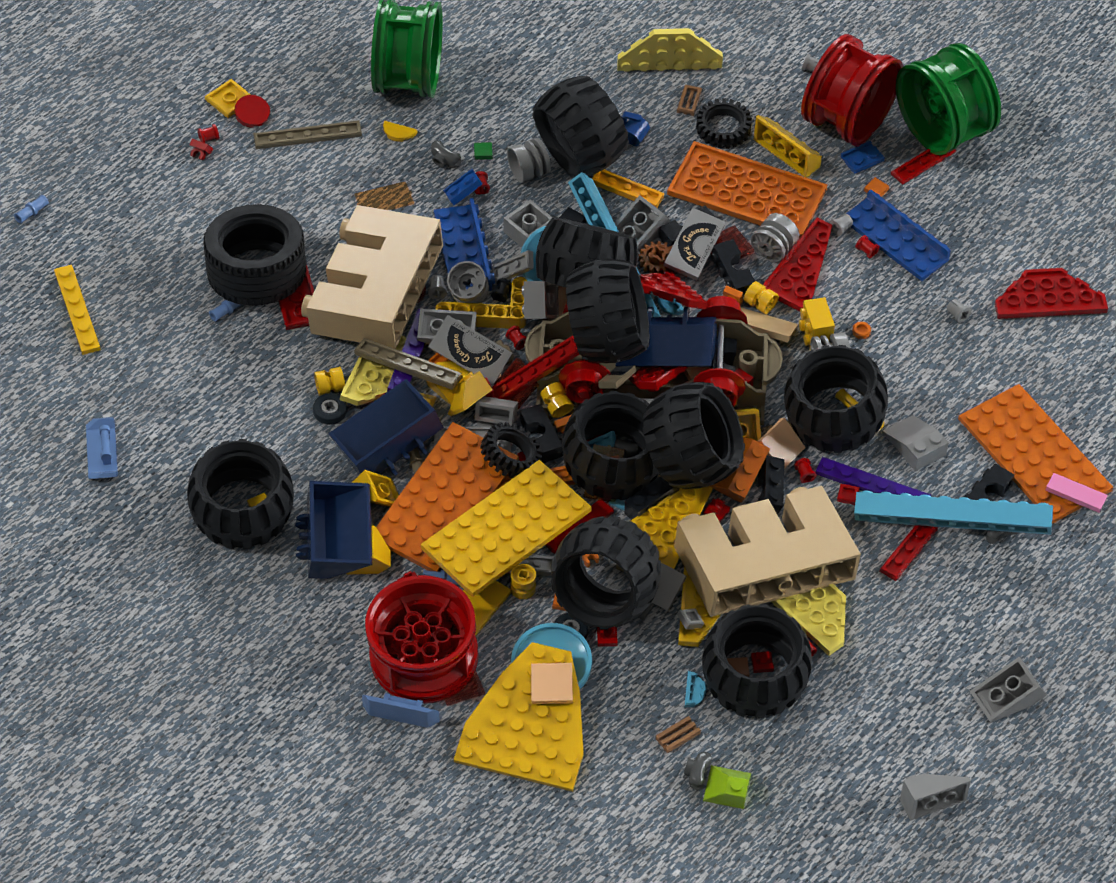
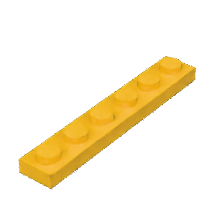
(77, 309)

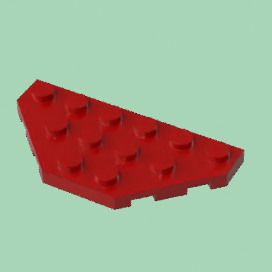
(670, 287)
(1049, 294)
(654, 377)

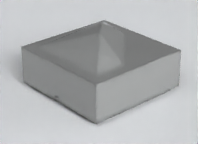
(690, 618)

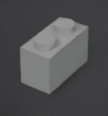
(496, 410)

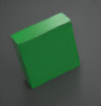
(483, 151)

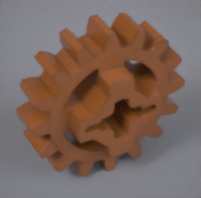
(653, 257)

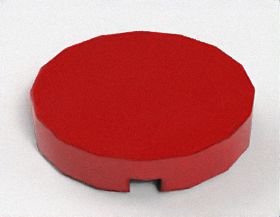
(252, 111)

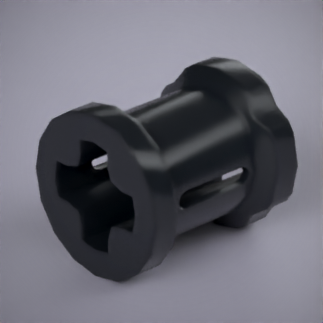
(501, 290)

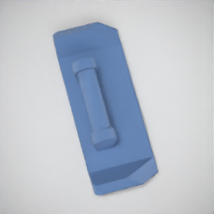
(101, 448)
(400, 710)

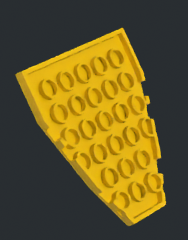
(521, 737)

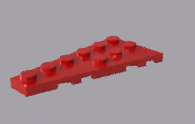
(800, 269)

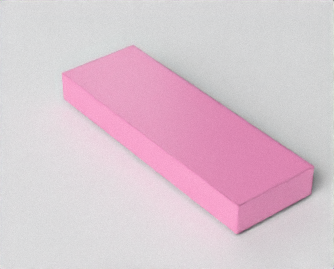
(1076, 492)

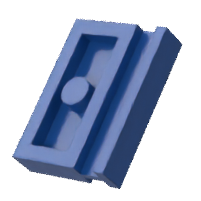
(862, 157)
(463, 187)

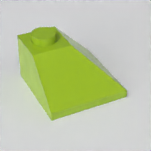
(727, 787)

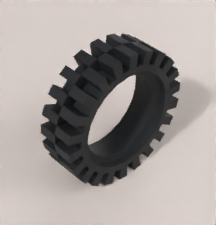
(723, 108)
(518, 438)

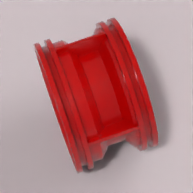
(851, 89)
(420, 674)

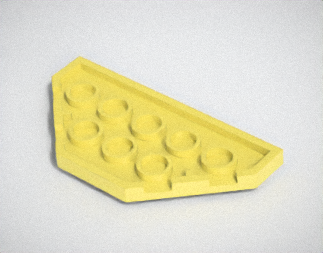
(670, 50)
(368, 380)
(819, 615)

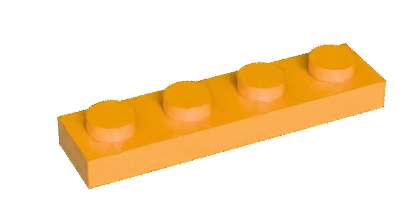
(627, 187)

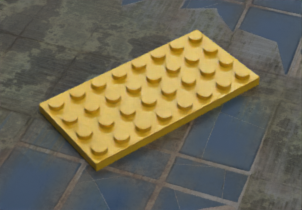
(505, 528)

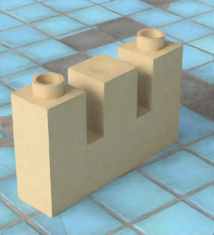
(374, 276)
(766, 558)

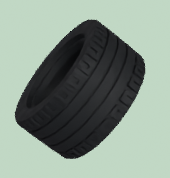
(252, 229)

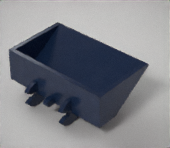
(678, 342)
(387, 430)
(336, 528)

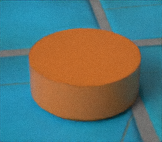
(861, 330)

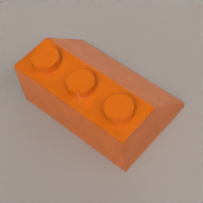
(739, 482)

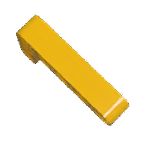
(494, 314)

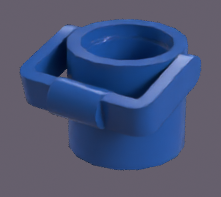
(636, 127)

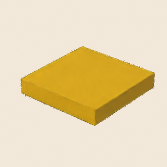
(225, 97)

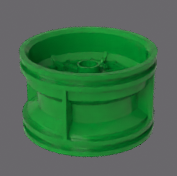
(407, 47)
(948, 98)

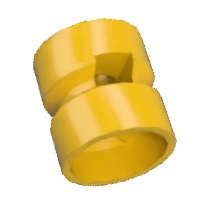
(763, 299)
(329, 380)
(557, 401)
(523, 581)

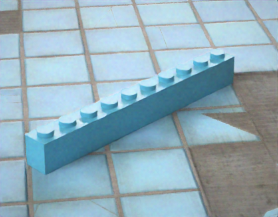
(597, 213)
(954, 513)

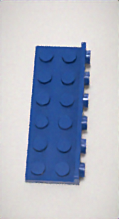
(898, 236)
(464, 238)

